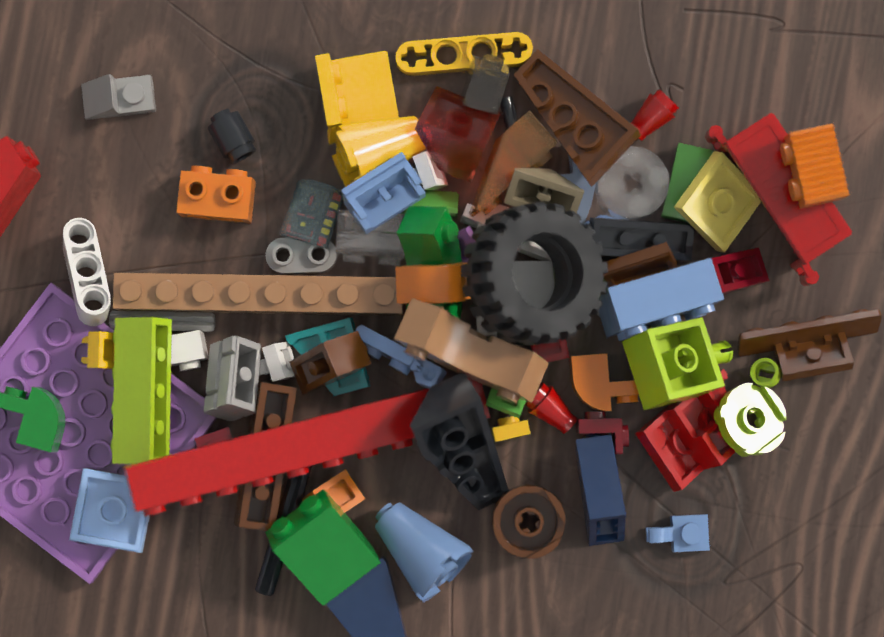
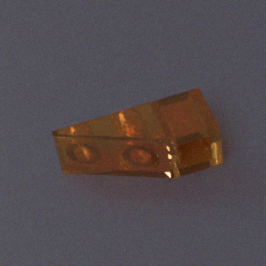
(518, 147)

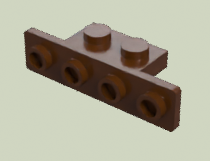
(811, 346)

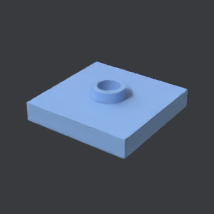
(106, 513)

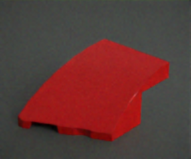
(686, 438)

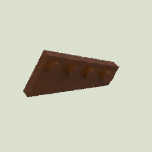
(580, 120)

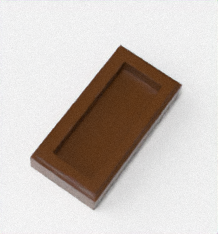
(640, 264)

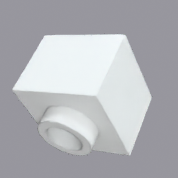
(188, 350)

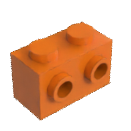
(216, 195)

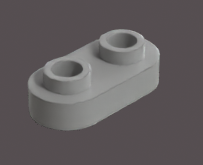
(300, 257)

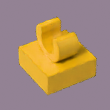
(99, 350)

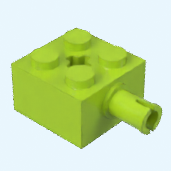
(675, 362)

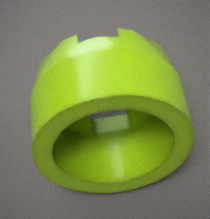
(769, 366)

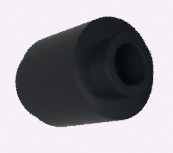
(231, 135)

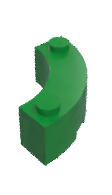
(431, 239)

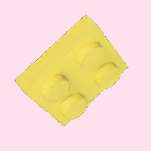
(718, 202)

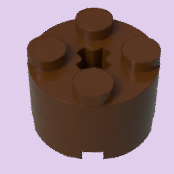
(548, 527)

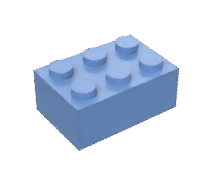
(660, 299)

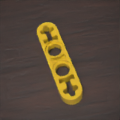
(463, 49)

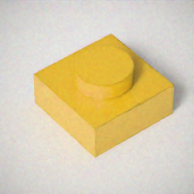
(510, 428)

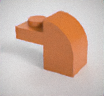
(430, 283)
(592, 385)

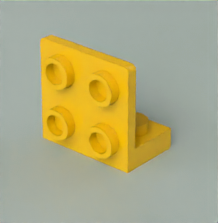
(356, 88)

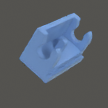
(383, 193)

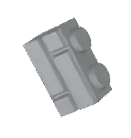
(232, 378)

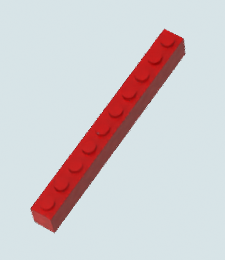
(275, 451)

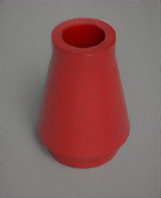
(654, 113)
(551, 409)

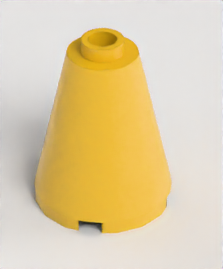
(371, 143)

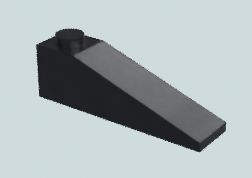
(458, 440)

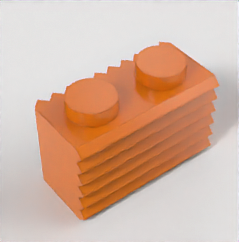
(814, 166)

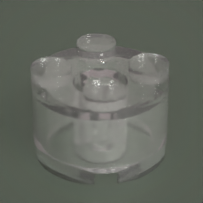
(651, 181)

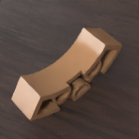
(452, 343)

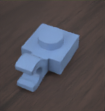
(684, 533)

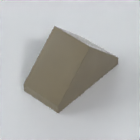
(544, 186)

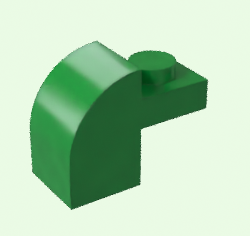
(42, 418)

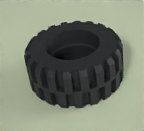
(576, 268)

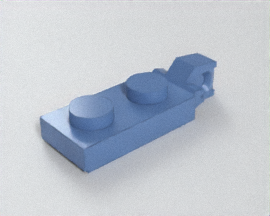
(425, 372)

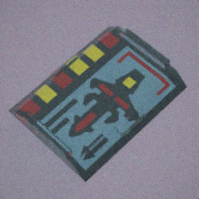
(312, 213)

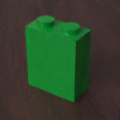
(322, 547)

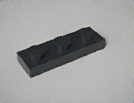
(625, 236)

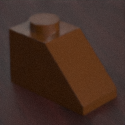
(330, 362)

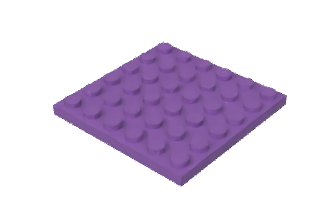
(42, 486)

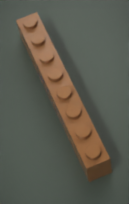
(256, 294)

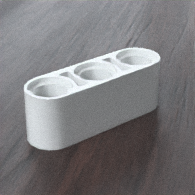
(89, 256)

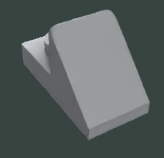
(118, 97)

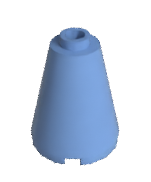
(421, 549)

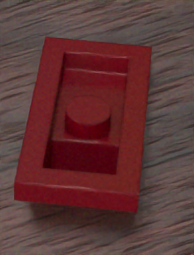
(740, 270)

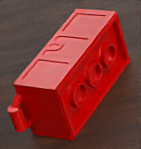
(759, 158)

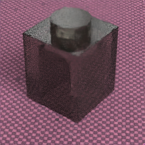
(485, 83)

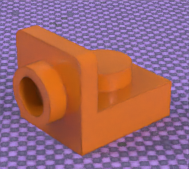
(342, 490)

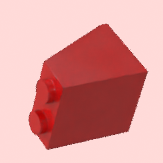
(17, 178)

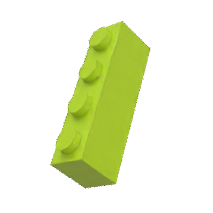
(141, 389)

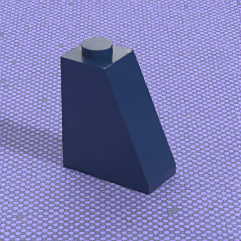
(600, 489)
(370, 605)

